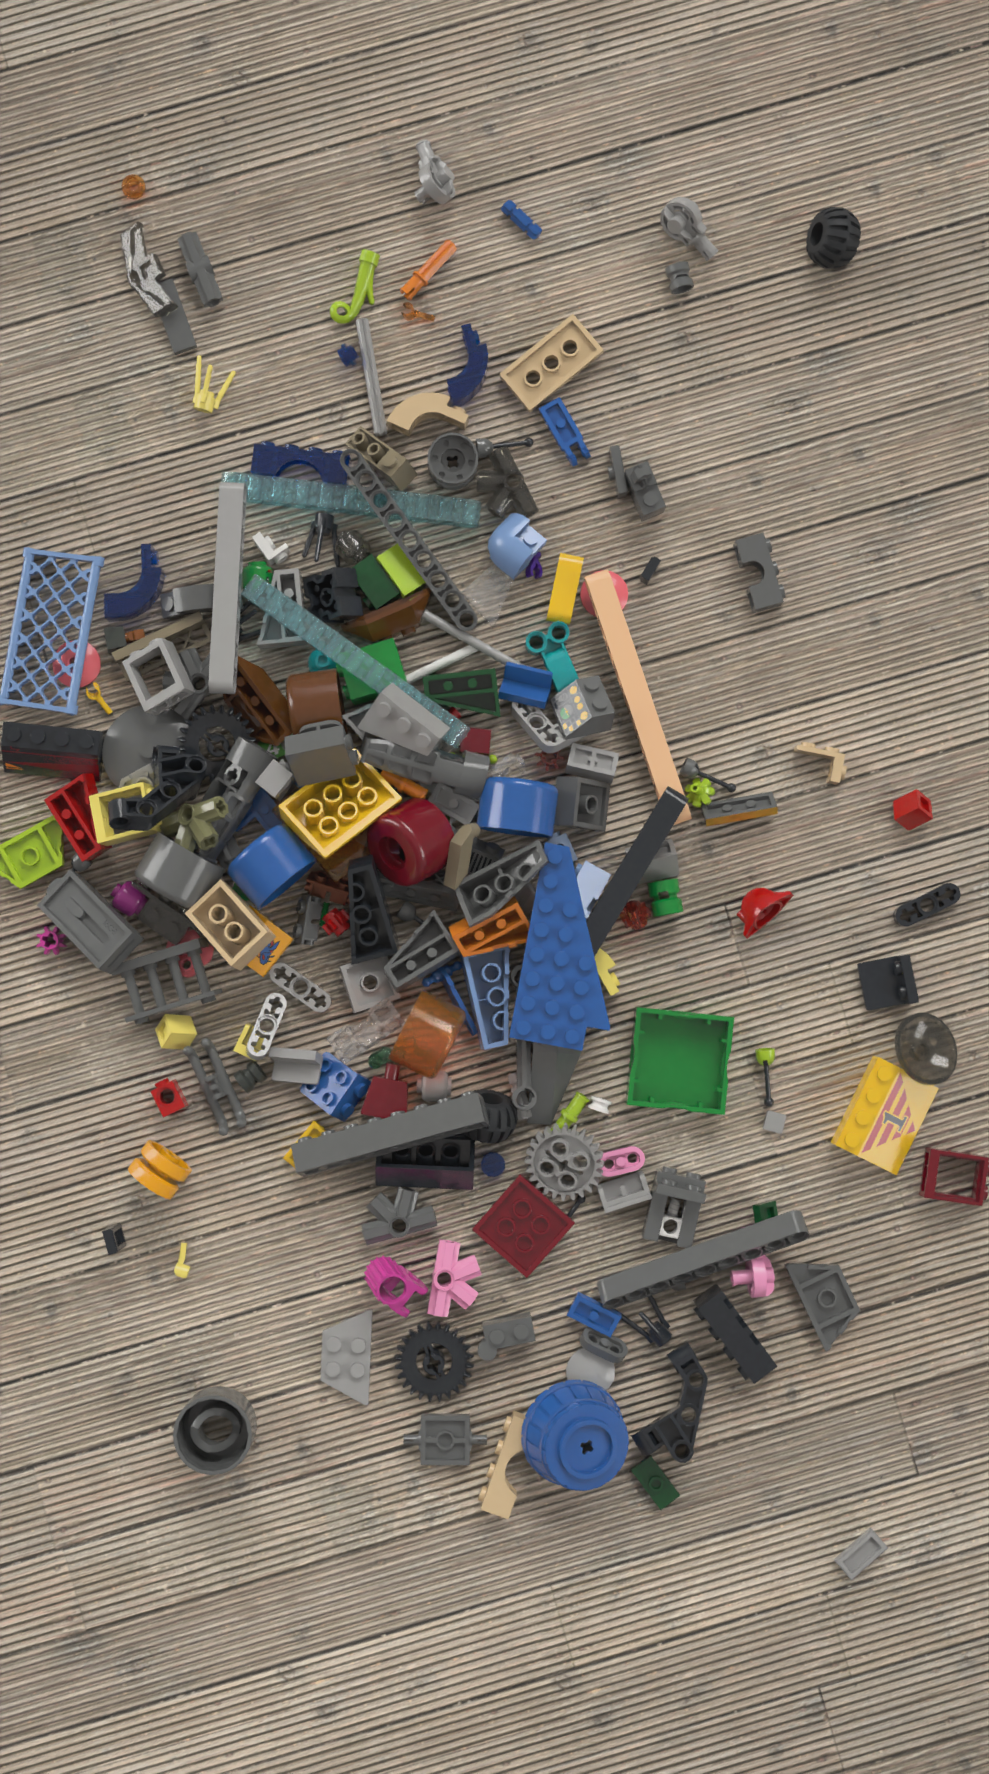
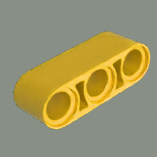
(565, 588)

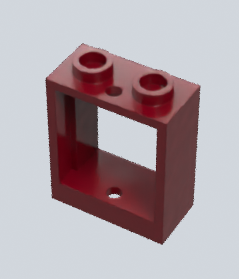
(930, 1171)

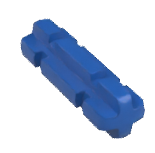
(521, 219)

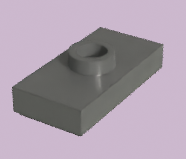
(616, 472)

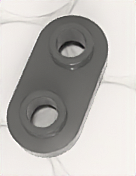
(608, 1348)

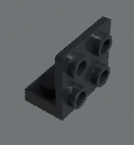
(887, 982)

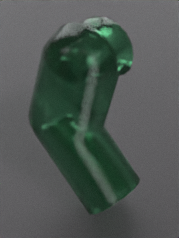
(379, 1057)

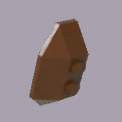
(391, 620)
(260, 703)

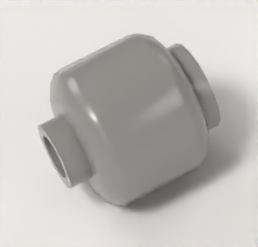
(436, 1088)

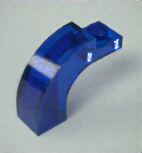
(143, 595)

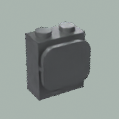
(321, 753)

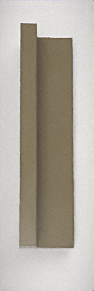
(169, 633)

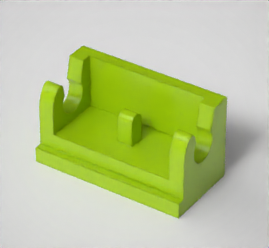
(401, 571)

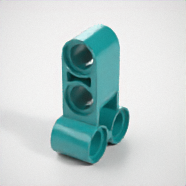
(554, 655)

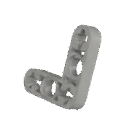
(553, 732)

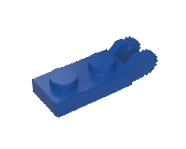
(563, 429)

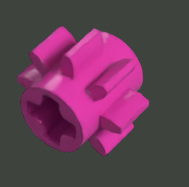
(46, 944)

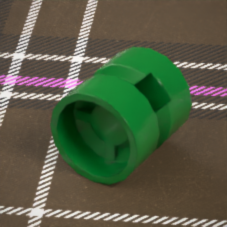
(665, 906)

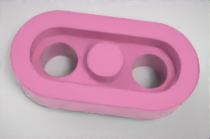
(620, 1161)

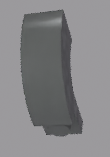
(188, 600)

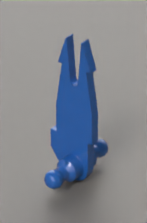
(443, 975)

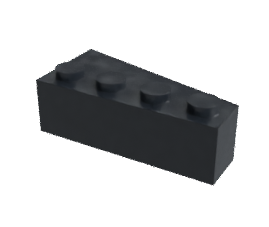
(734, 1333)

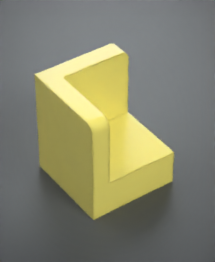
(175, 1031)
(243, 1040)

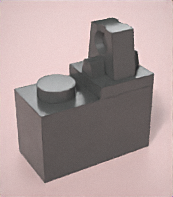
(644, 491)

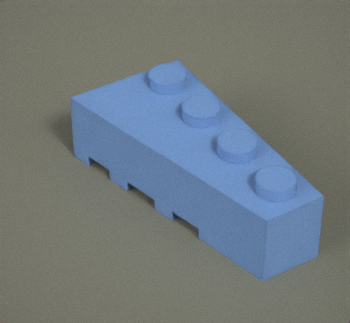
(488, 994)

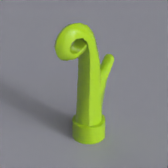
(363, 287)

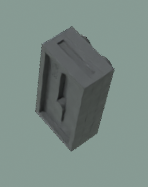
(89, 921)

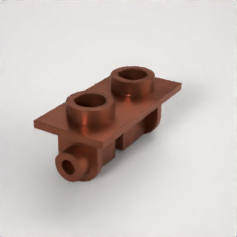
(319, 883)

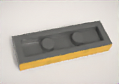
(739, 809)

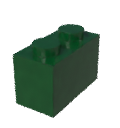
(375, 584)

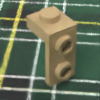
(836, 770)

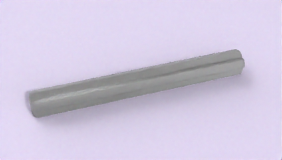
(371, 377)

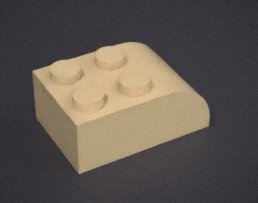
(230, 925)

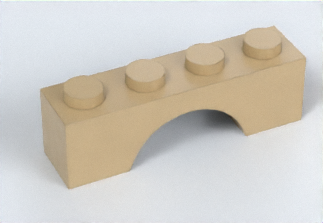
(500, 1494)

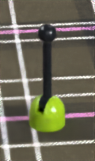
(766, 1057)

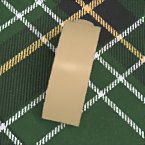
(423, 407)

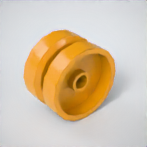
(159, 1169)

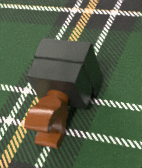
(117, 638)

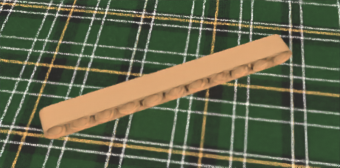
(634, 686)

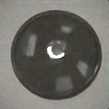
(934, 1047)

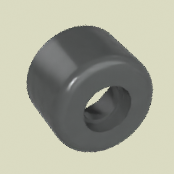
(176, 871)
(205, 1454)

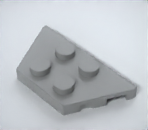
(348, 1356)

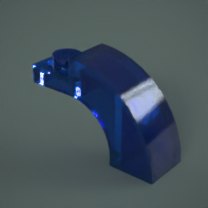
(471, 379)

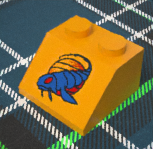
(270, 954)

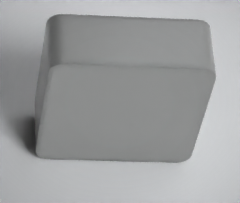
(774, 1121)

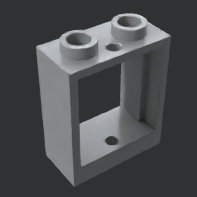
(170, 695)

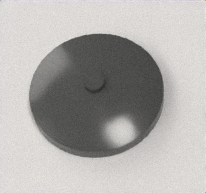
(132, 739)

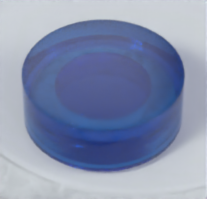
(493, 1164)

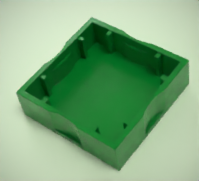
(679, 1060)

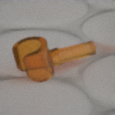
(415, 313)

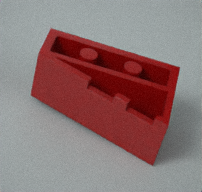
(74, 815)

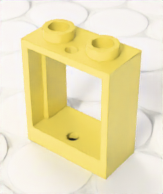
(100, 813)

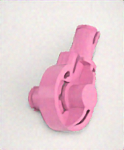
(757, 1276)

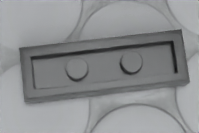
(176, 322)

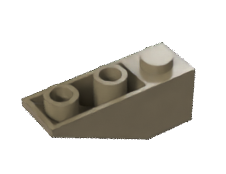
(382, 458)

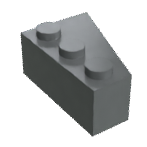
(422, 954)

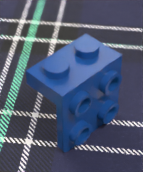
(337, 1089)

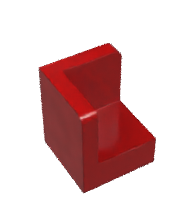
(912, 810)

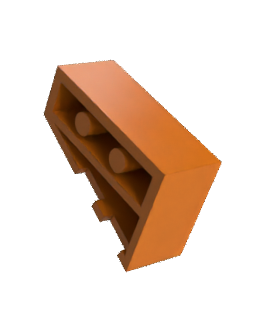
(502, 930)

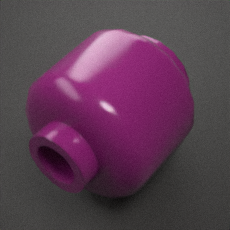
(128, 899)

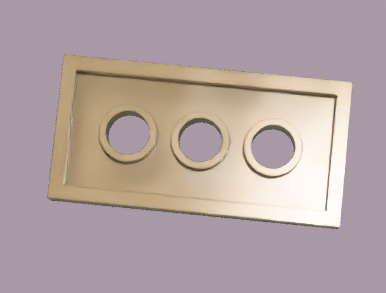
(551, 347)

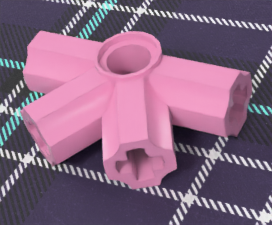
(456, 1287)

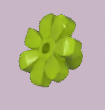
(699, 792)

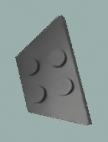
(825, 1298)

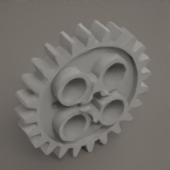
(575, 1144)

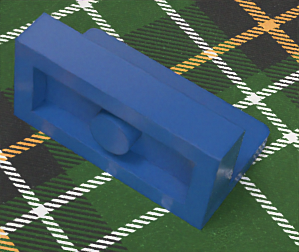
(526, 685)

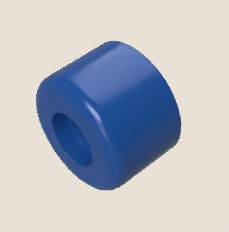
(518, 807)
(271, 865)

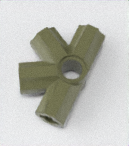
(194, 825)

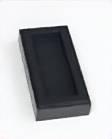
(114, 1238)

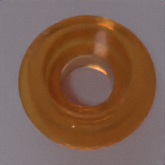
(133, 180)

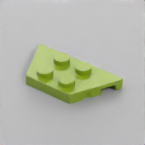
(33, 853)

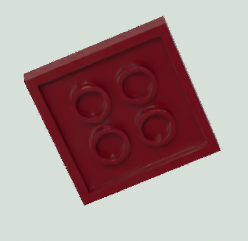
(523, 1225)

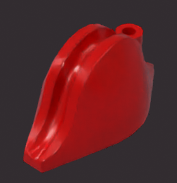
(760, 907)

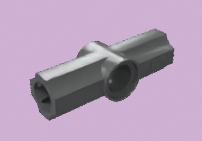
(200, 269)

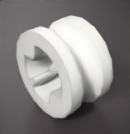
(599, 1104)

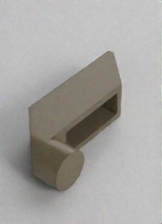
(460, 854)

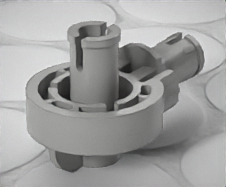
(434, 176)
(687, 225)

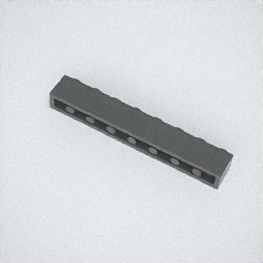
(389, 1134)

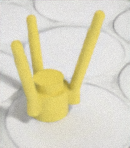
(204, 399)

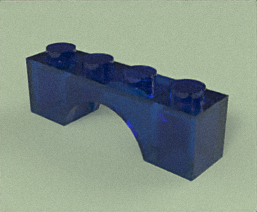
(273, 460)

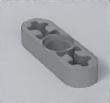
(282, 981)
(266, 1017)

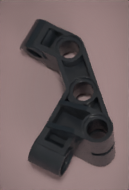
(175, 782)
(670, 1427)

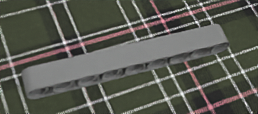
(227, 588)

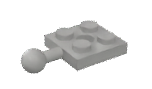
(358, 994)

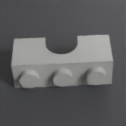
(277, 779)

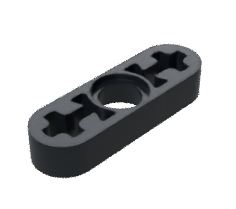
(940, 890)

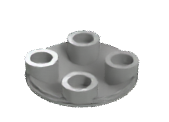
(590, 1367)

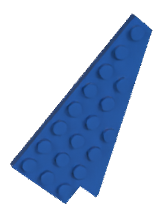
(559, 974)

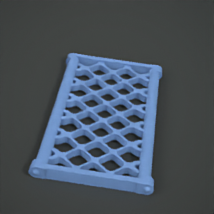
(19, 639)

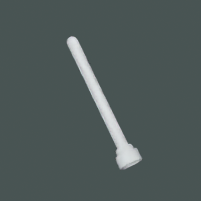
(441, 663)

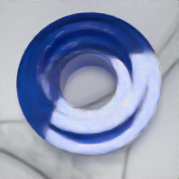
(347, 355)

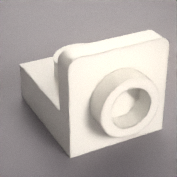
(266, 547)

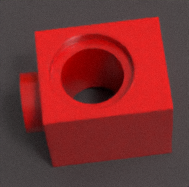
(179, 1099)

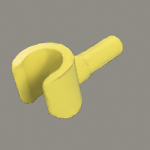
(182, 1270)

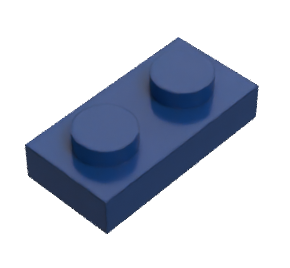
(594, 1315)

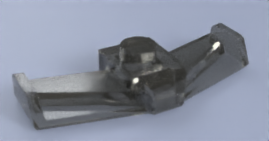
(145, 272)

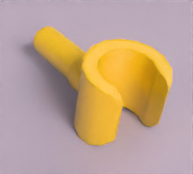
(97, 696)

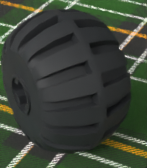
(833, 237)
(501, 1118)

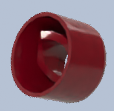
(410, 841)

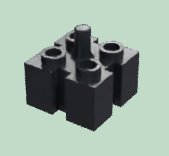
(334, 595)

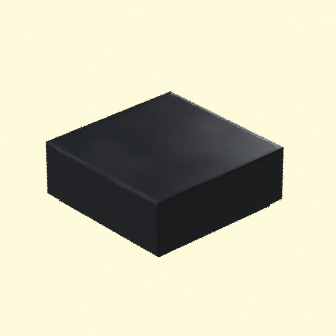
(649, 570)

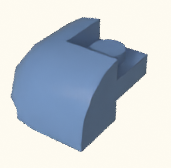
(514, 544)

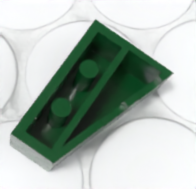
(466, 690)

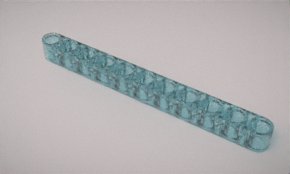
(349, 500)
(343, 651)

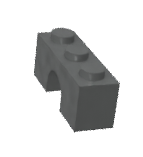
(756, 552)

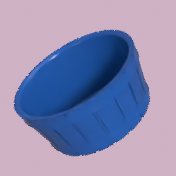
(560, 1423)

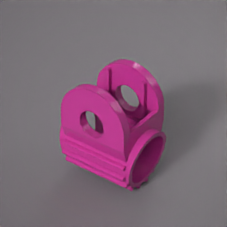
(385, 1268)

